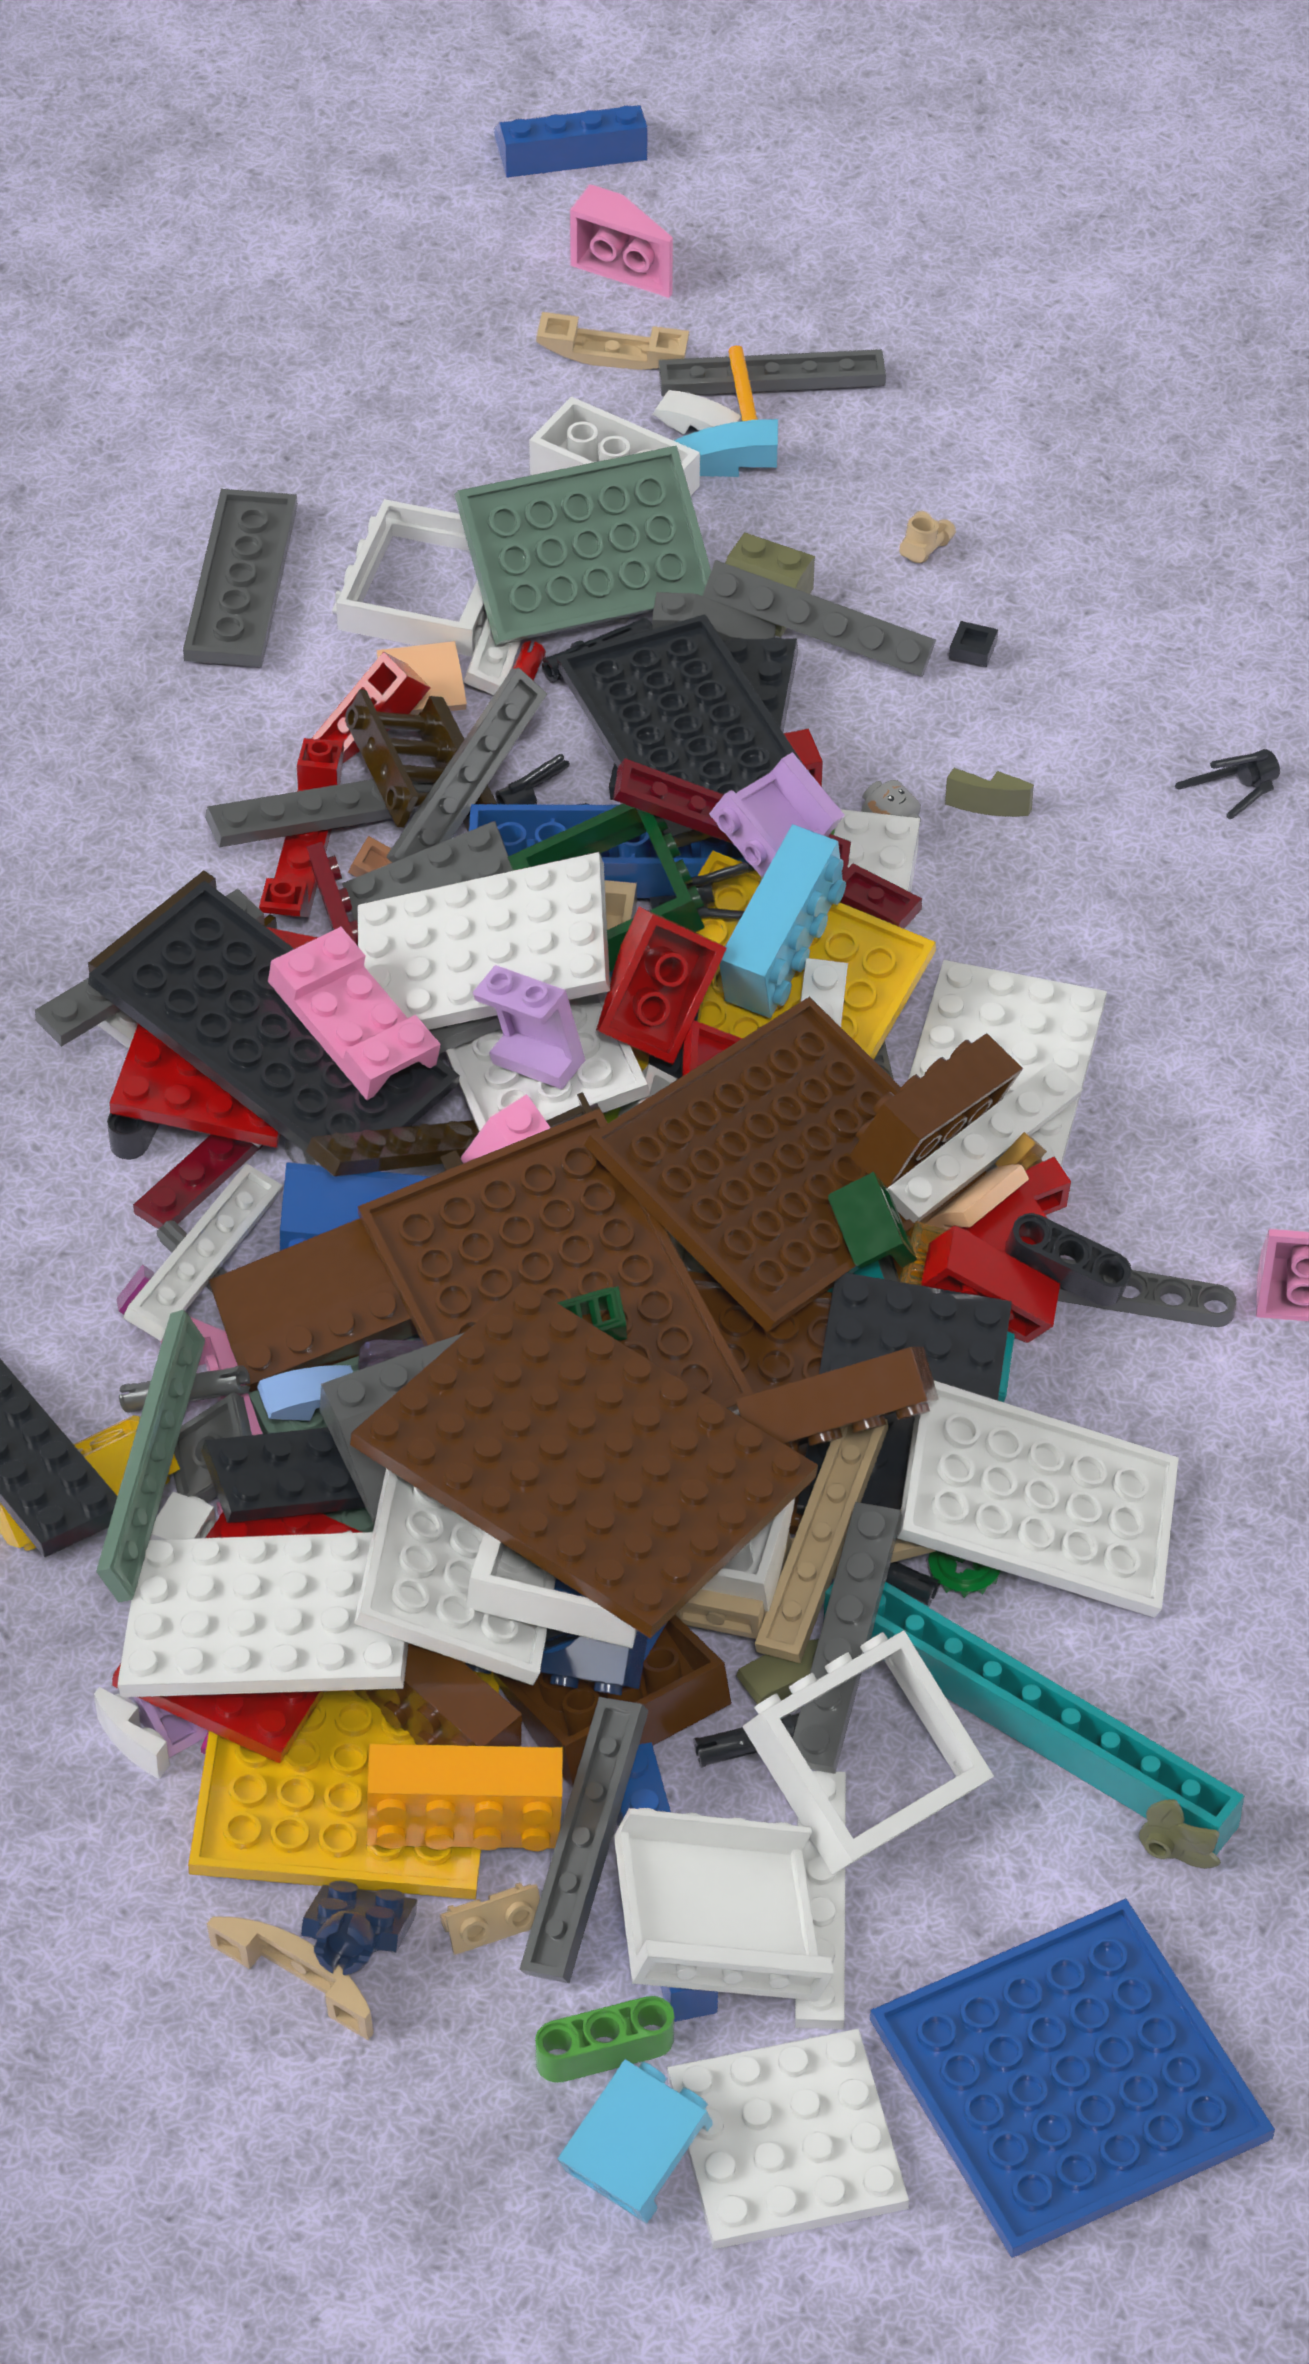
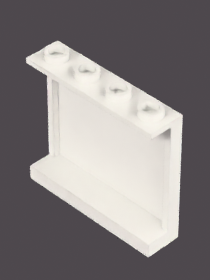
(718, 1905)

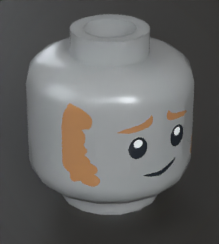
(890, 799)

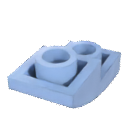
(297, 1392)

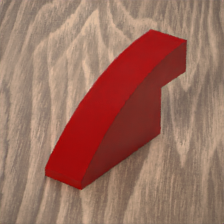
(1041, 1194)

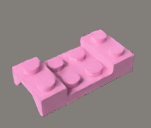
(350, 1011)

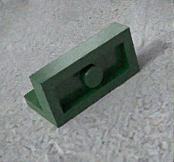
(871, 1222)

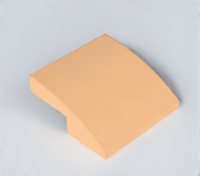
(439, 668)
(980, 1197)

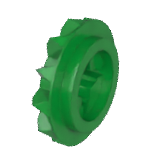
(944, 1567)

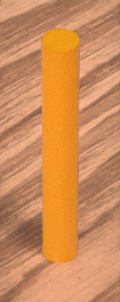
(742, 383)

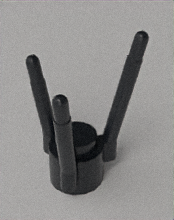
(1253, 769)
(522, 790)
(705, 888)

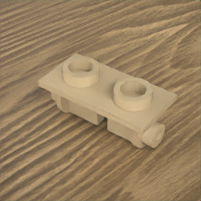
(491, 1920)

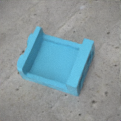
(634, 2138)

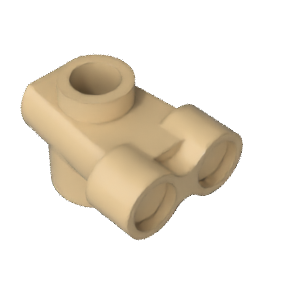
(924, 536)

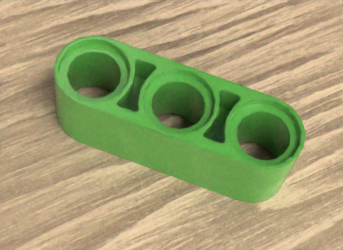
(620, 2022)

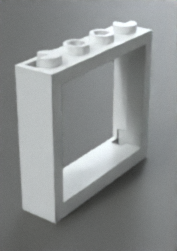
(398, 625)
(539, 1604)
(803, 1788)

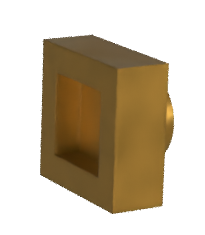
(1023, 1152)

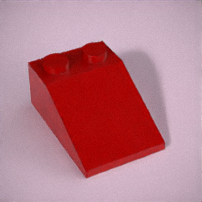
(658, 984)

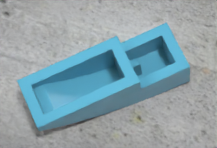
(735, 446)

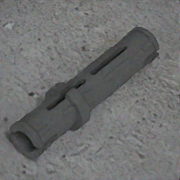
(205, 1386)

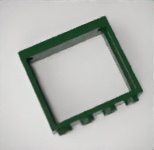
(609, 831)

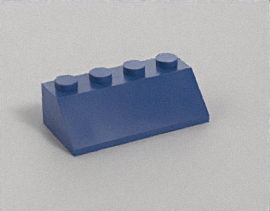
(572, 141)
(320, 1202)

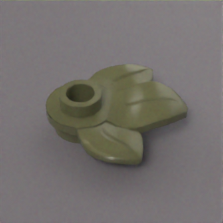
(1169, 1837)

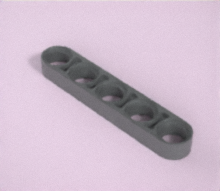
(1150, 1304)

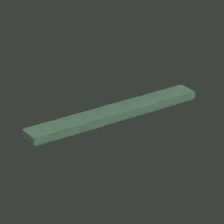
(150, 1457)

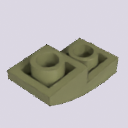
(999, 797)
(775, 1675)

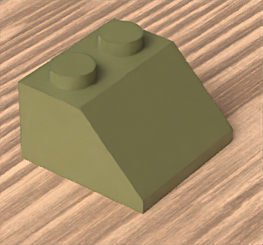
(774, 563)

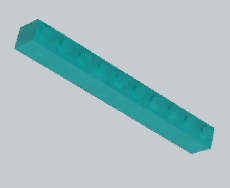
(1056, 1720)

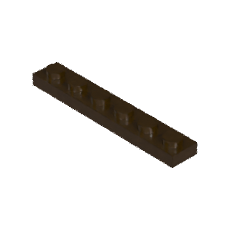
(391, 1148)

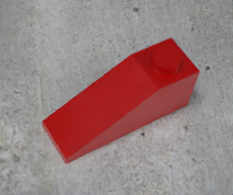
(392, 689)

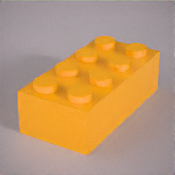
(464, 1796)

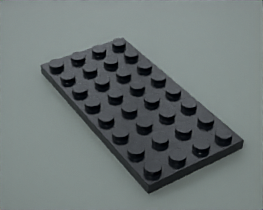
(677, 707)
(206, 994)

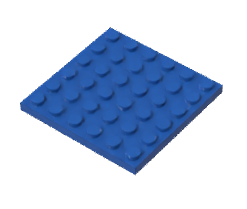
(1070, 2077)

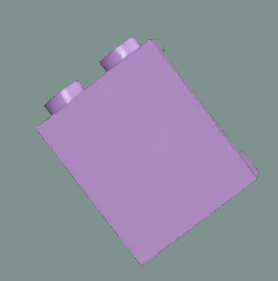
(765, 810)
(535, 1025)

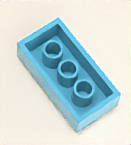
(782, 921)

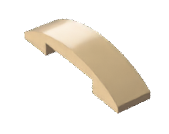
(609, 349)
(249, 1939)

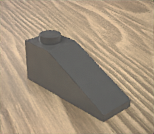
(726, 620)

